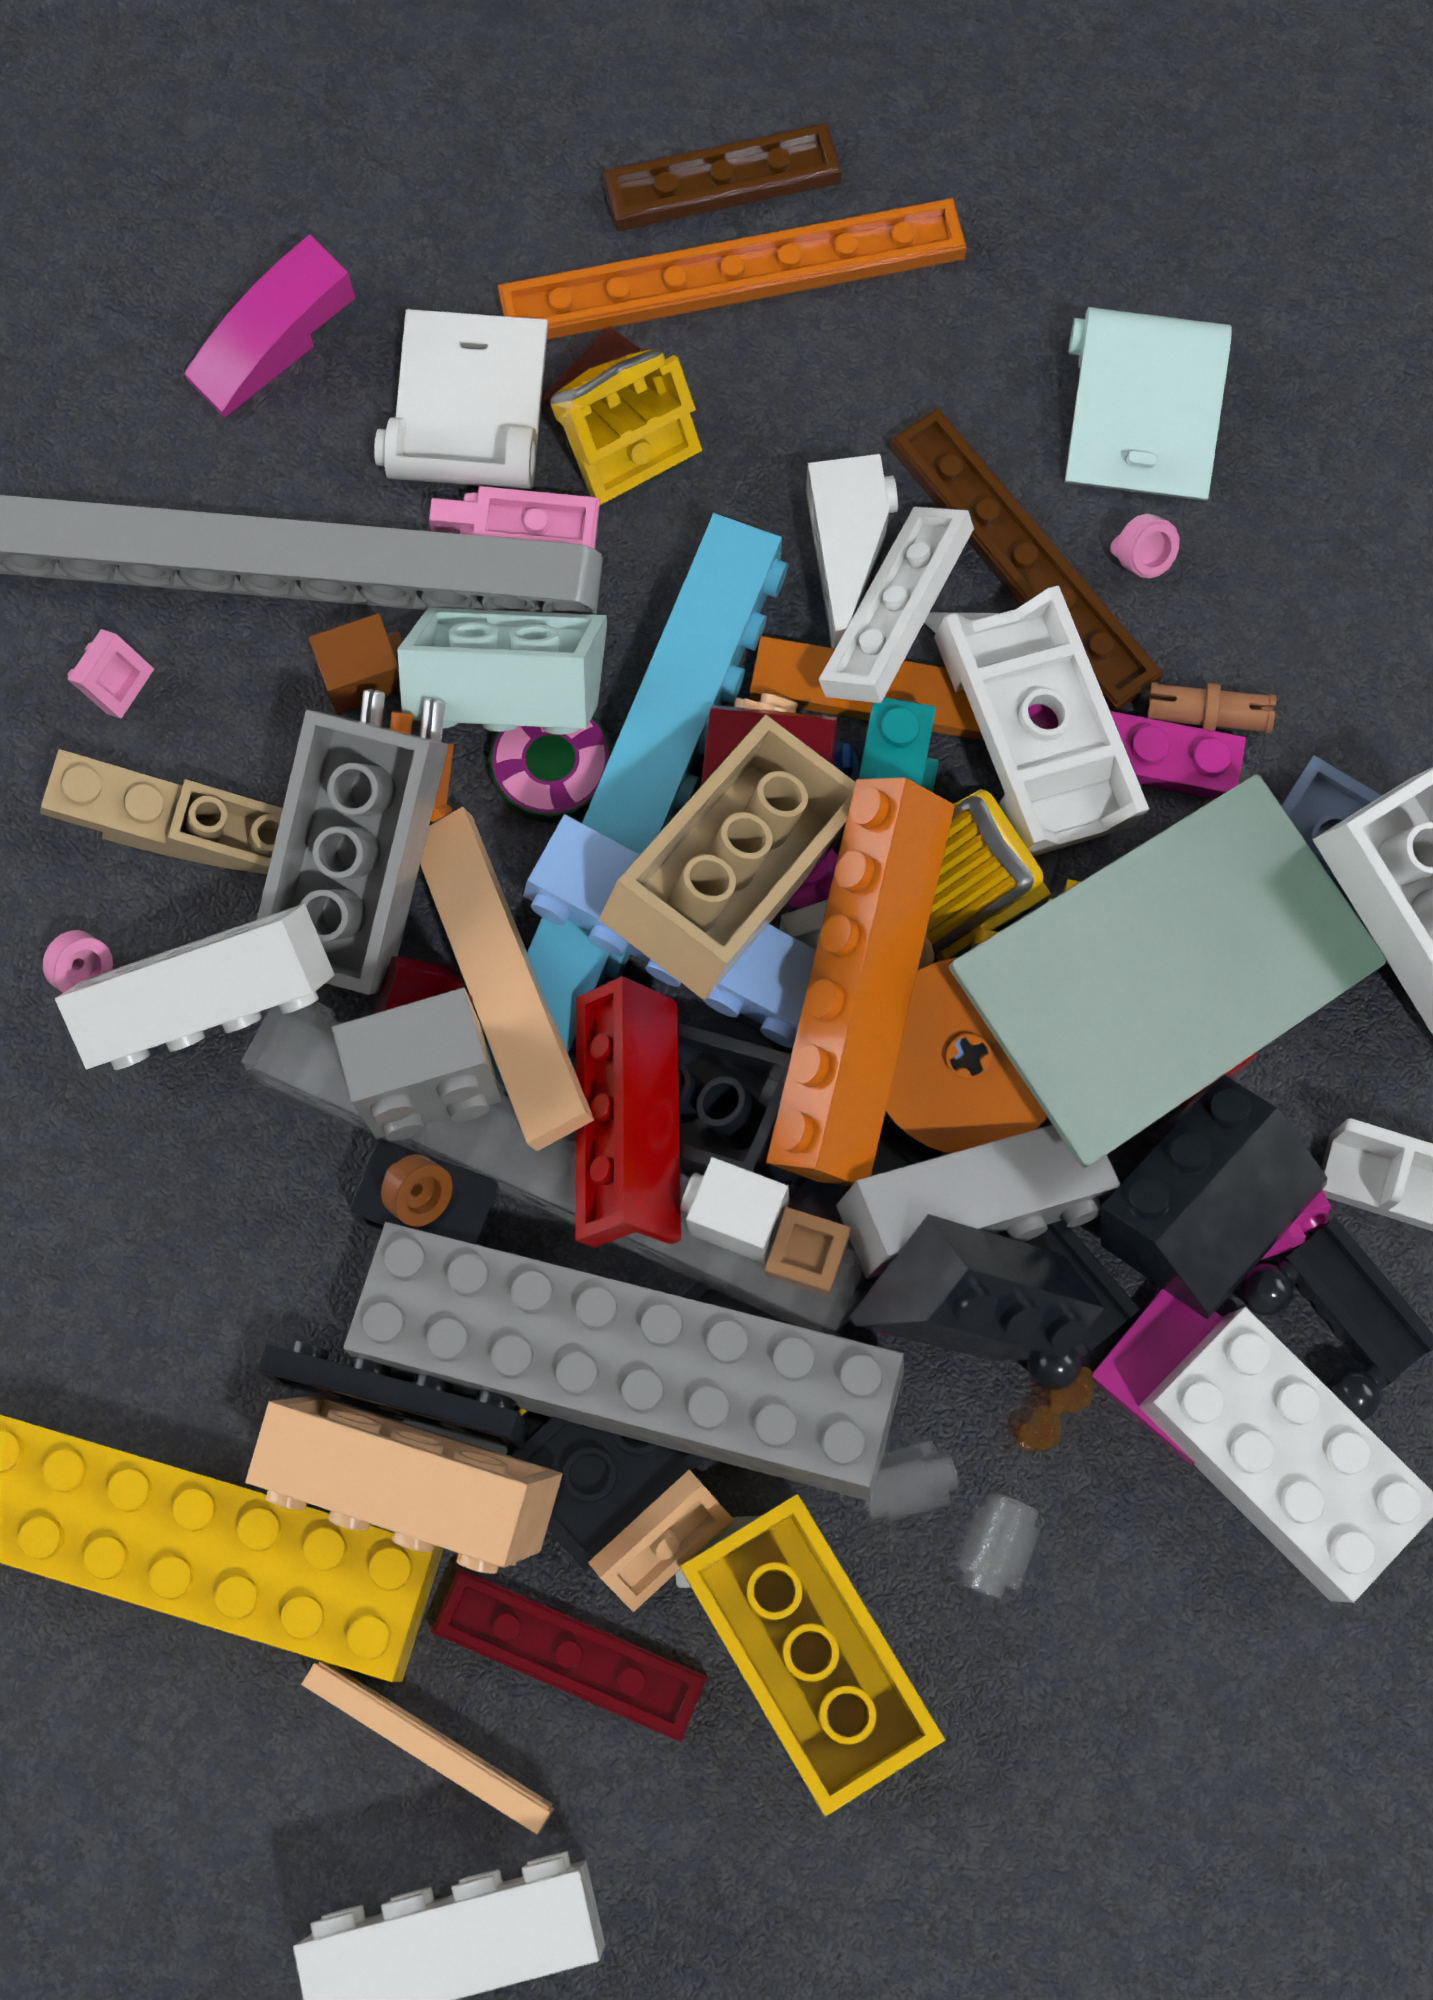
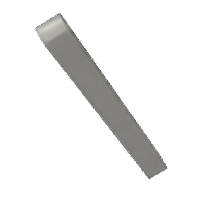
(294, 558)

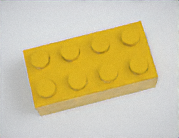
(811, 1655)

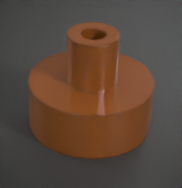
(416, 1190)

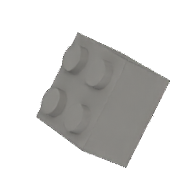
(418, 1065)

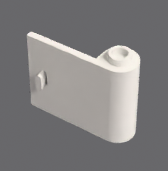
(466, 400)

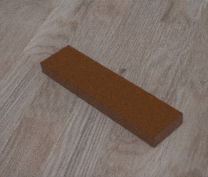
(722, 177)

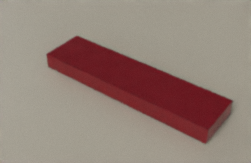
(569, 1655)

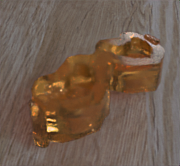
(1045, 1422)

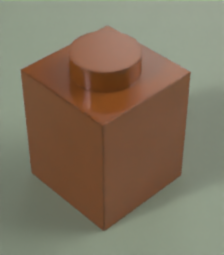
(356, 660)

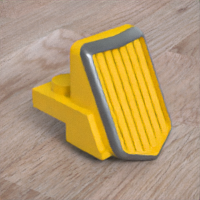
(627, 421)
(982, 876)

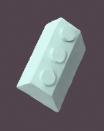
(504, 667)

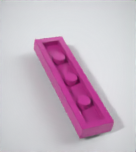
(1171, 753)

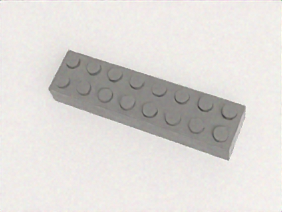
(630, 1360)

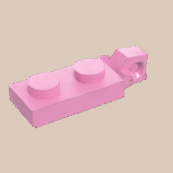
(519, 516)

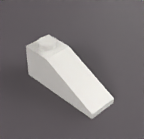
(849, 524)

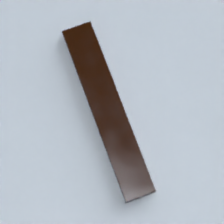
(1021, 551)

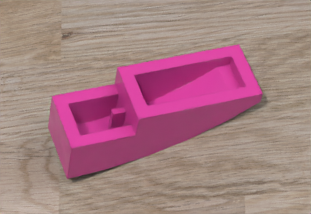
(270, 326)

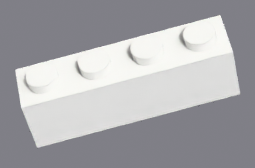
(197, 988)

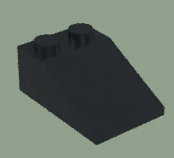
(728, 1102)

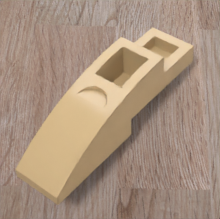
(161, 816)

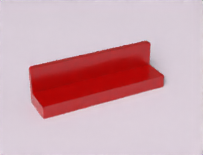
(632, 1087)

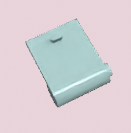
(1150, 396)

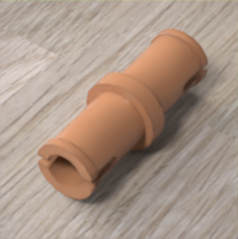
(1212, 707)

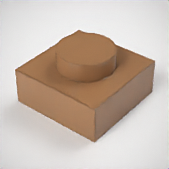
(807, 1251)

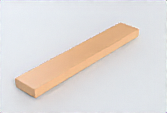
(502, 982)

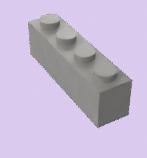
(997, 1187)

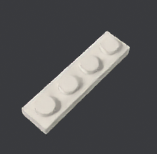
(896, 605)

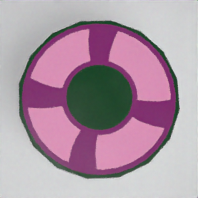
(548, 772)

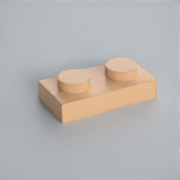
(660, 1541)

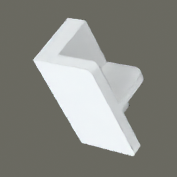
(1380, 1172)

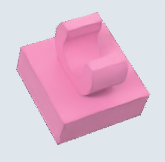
(110, 673)

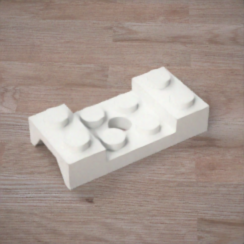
(1055, 781)

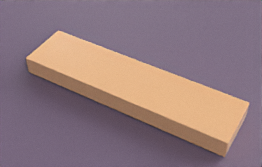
(429, 1745)

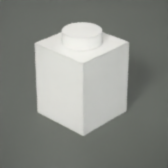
(735, 1209)

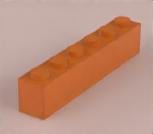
(861, 982)

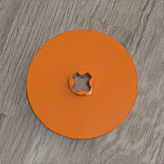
(946, 1104)

